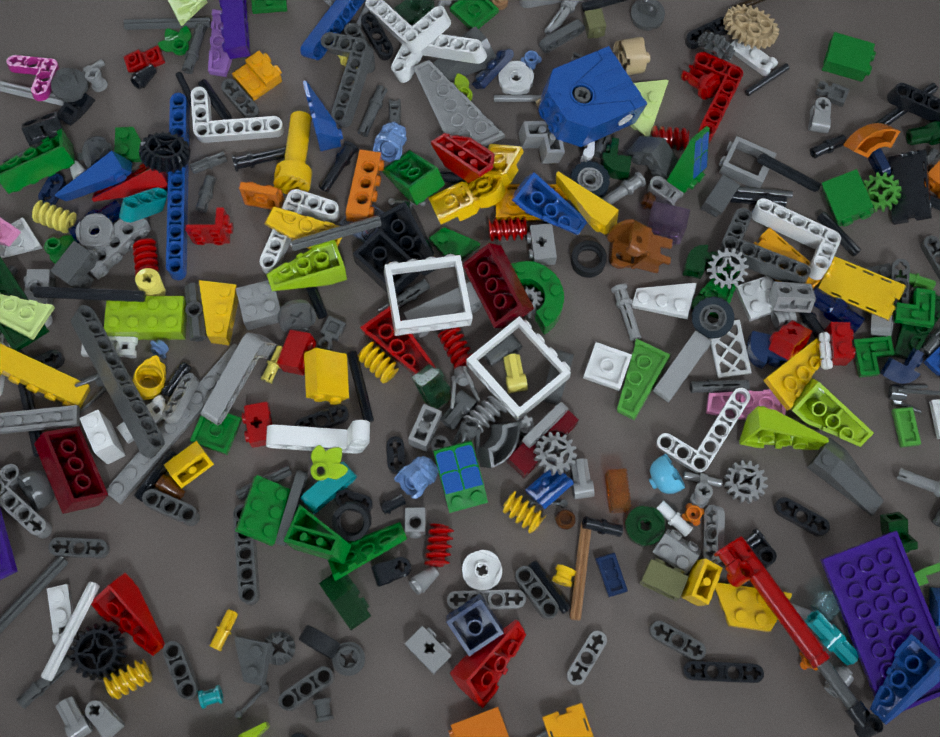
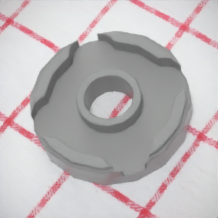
(97, 241)

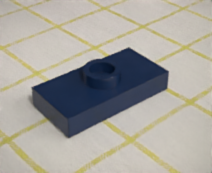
(611, 575)

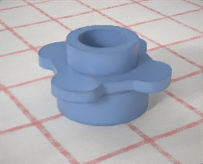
(533, 56)
(159, 348)

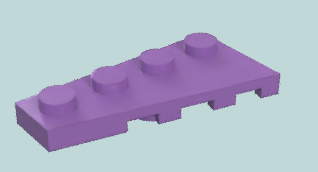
(218, 60)

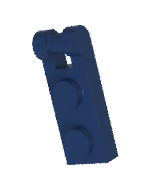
(502, 58)

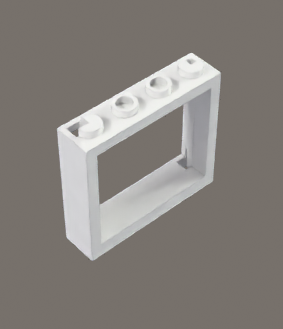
(428, 323)
(492, 385)

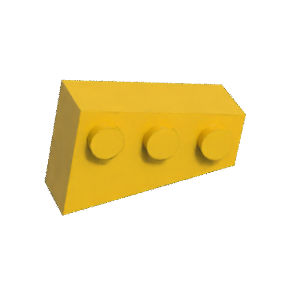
(219, 310)

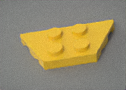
(745, 607)

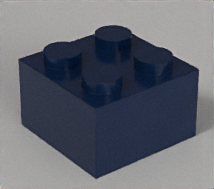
(474, 624)

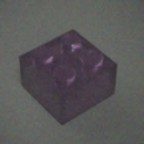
(668, 221)

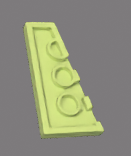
(24, 315)

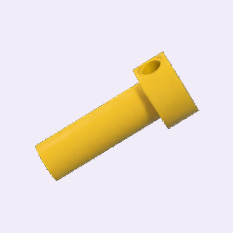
(293, 171)

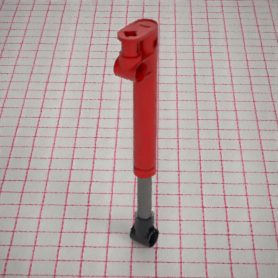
(745, 566)

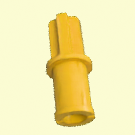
(224, 629)

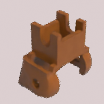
(637, 240)

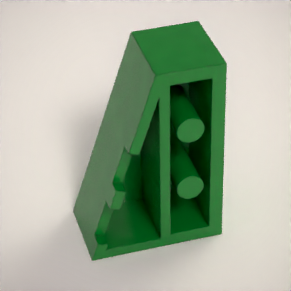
(315, 538)

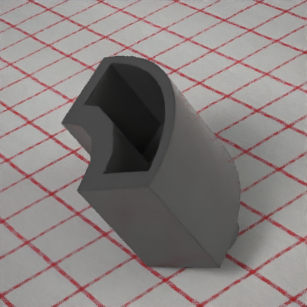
(500, 444)

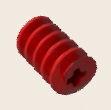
(673, 138)
(507, 229)
(145, 254)
(454, 346)
(438, 545)

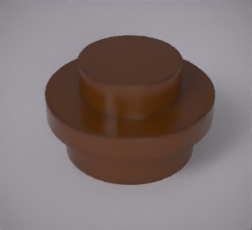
(647, 200)
(565, 519)

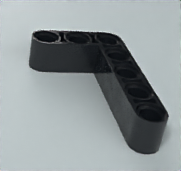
(915, 101)

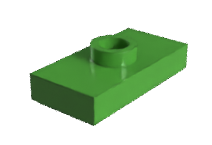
(906, 427)

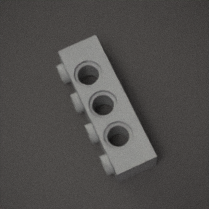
(115, 254)

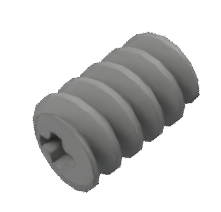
(486, 412)

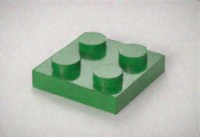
(474, 12)
(216, 437)

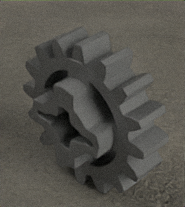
(716, 46)

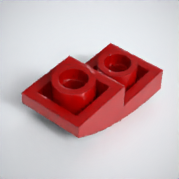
(139, 60)

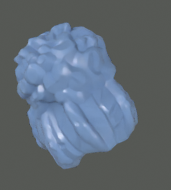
(390, 141)
(417, 476)

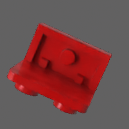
(215, 234)

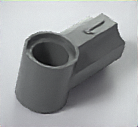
(508, 346)
(463, 405)

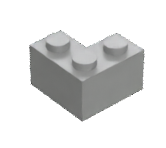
(537, 135)

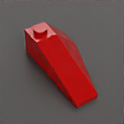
(135, 183)
(126, 607)
(481, 671)

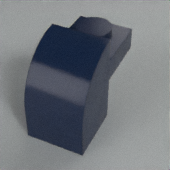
(759, 352)
(904, 372)

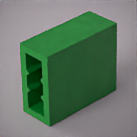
(849, 57)
(847, 198)

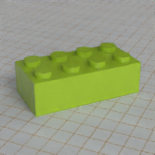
(149, 320)

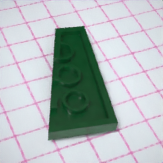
(913, 336)

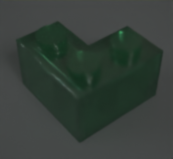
(345, 599)

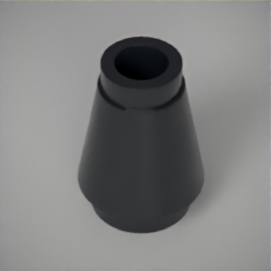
(143, 76)

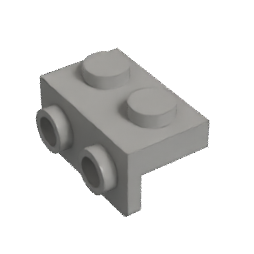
(677, 550)

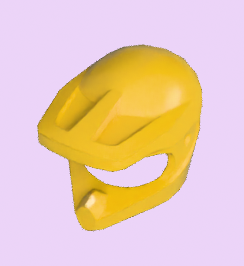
(150, 378)

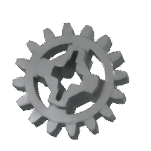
(726, 257)
(557, 461)
(749, 488)

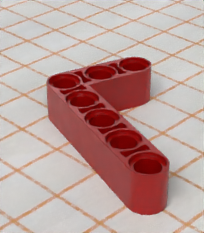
(727, 82)

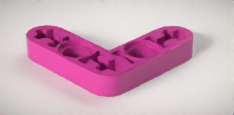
(21, 64)

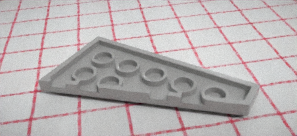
(453, 109)

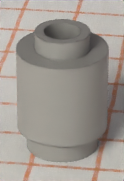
(845, 674)

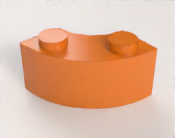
(871, 138)

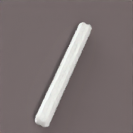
(70, 631)

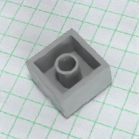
(258, 305)

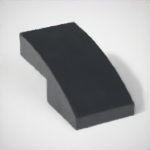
(73, 111)

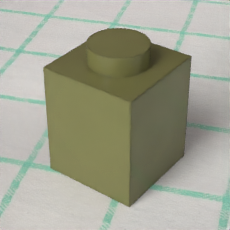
(594, 23)

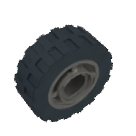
(716, 305)

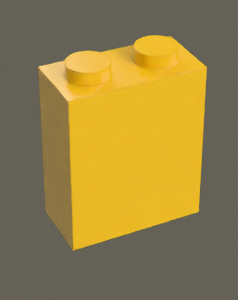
(326, 376)

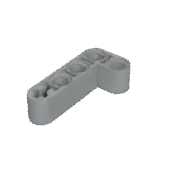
(682, 366)
(20, 506)

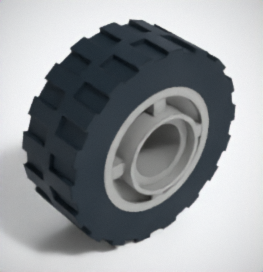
(593, 172)

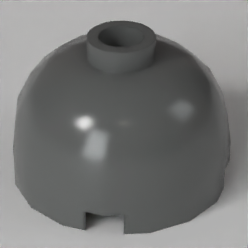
(37, 488)

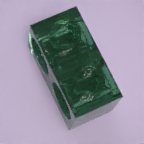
(432, 386)

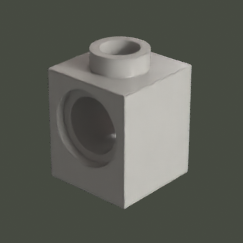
(415, 513)

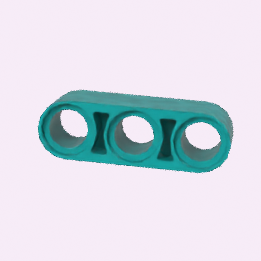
(143, 204)
(326, 490)

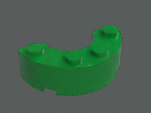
(543, 280)

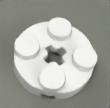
(514, 87)
(477, 559)

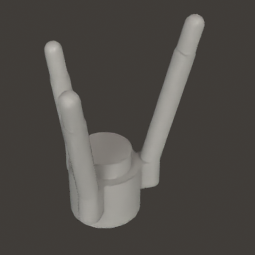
(463, 378)

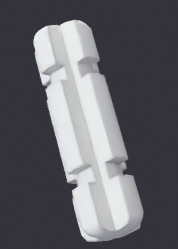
(825, 351)

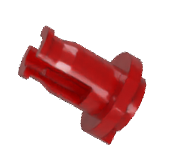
(705, 83)

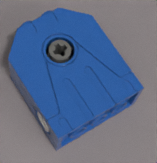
(590, 99)

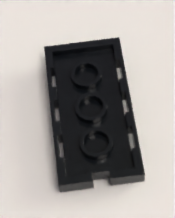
(910, 172)

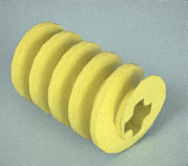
(53, 217)
(150, 282)

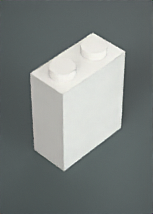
(102, 437)

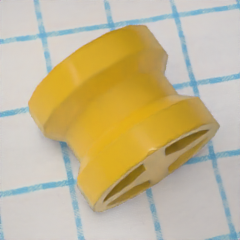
(563, 575)

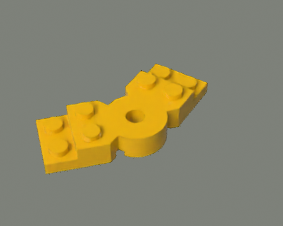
(465, 200)

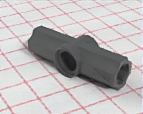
(196, 322)

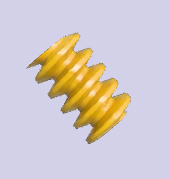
(377, 363)
(522, 512)
(128, 679)

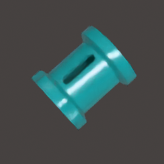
(210, 696)

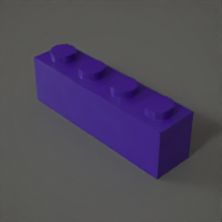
(235, 28)

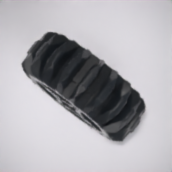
(164, 152)
(97, 642)

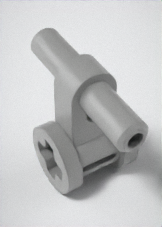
(94, 76)
(703, 490)

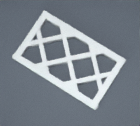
(743, 356)

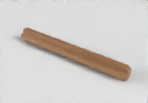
(580, 575)

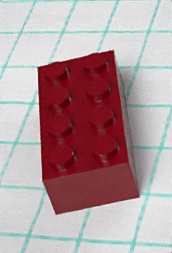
(497, 285)
(70, 469)

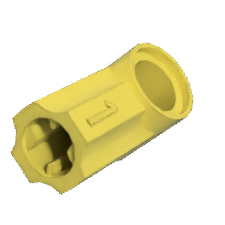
(515, 379)

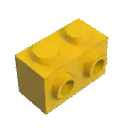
(188, 464)
(701, 582)

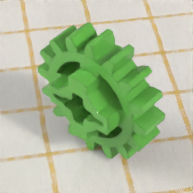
(888, 191)

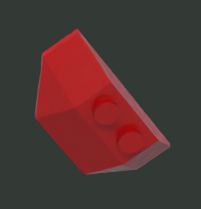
(463, 156)

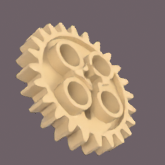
(751, 26)

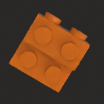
(261, 196)

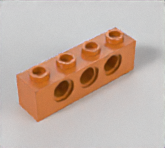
(366, 162)

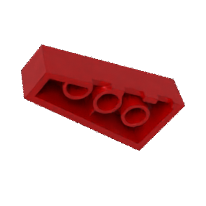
(402, 347)

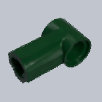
(927, 134)

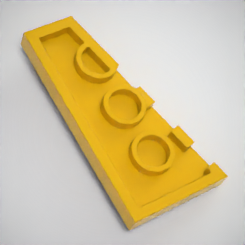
(296, 225)
(794, 374)

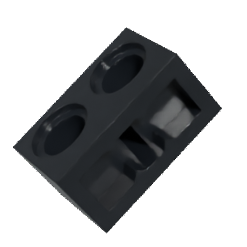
(42, 127)

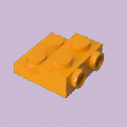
(258, 75)

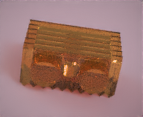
(618, 490)

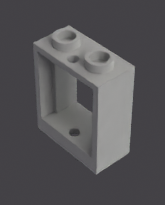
(739, 174)

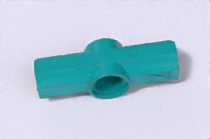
(832, 637)

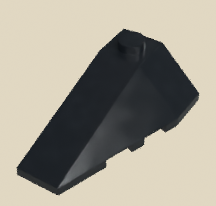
(406, 230)

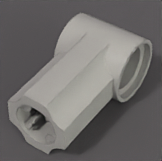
(582, 486)
(76, 723)

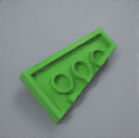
(641, 377)

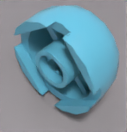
(665, 476)

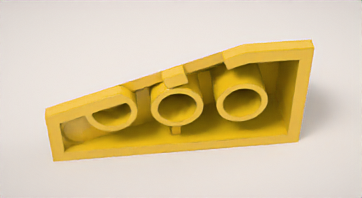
(596, 211)

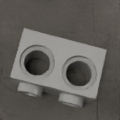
(792, 297)

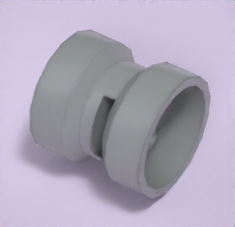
(780, 318)

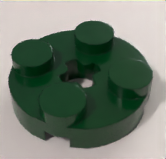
(645, 514)

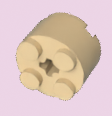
(632, 55)

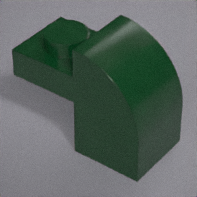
(616, 165)
(697, 260)
(898, 522)

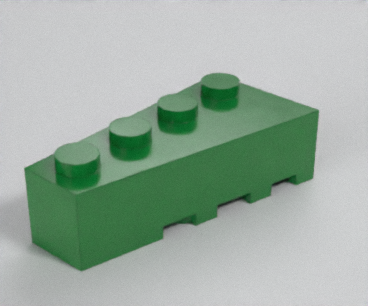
(37, 163)

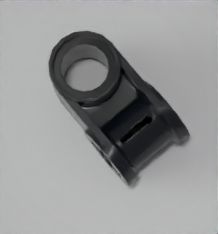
(761, 546)
(387, 571)

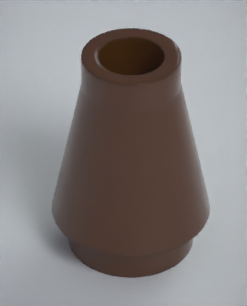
(168, 486)

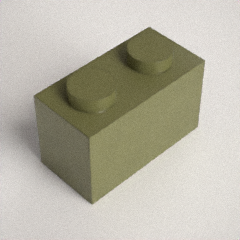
(664, 579)

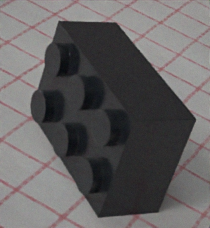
(377, 253)

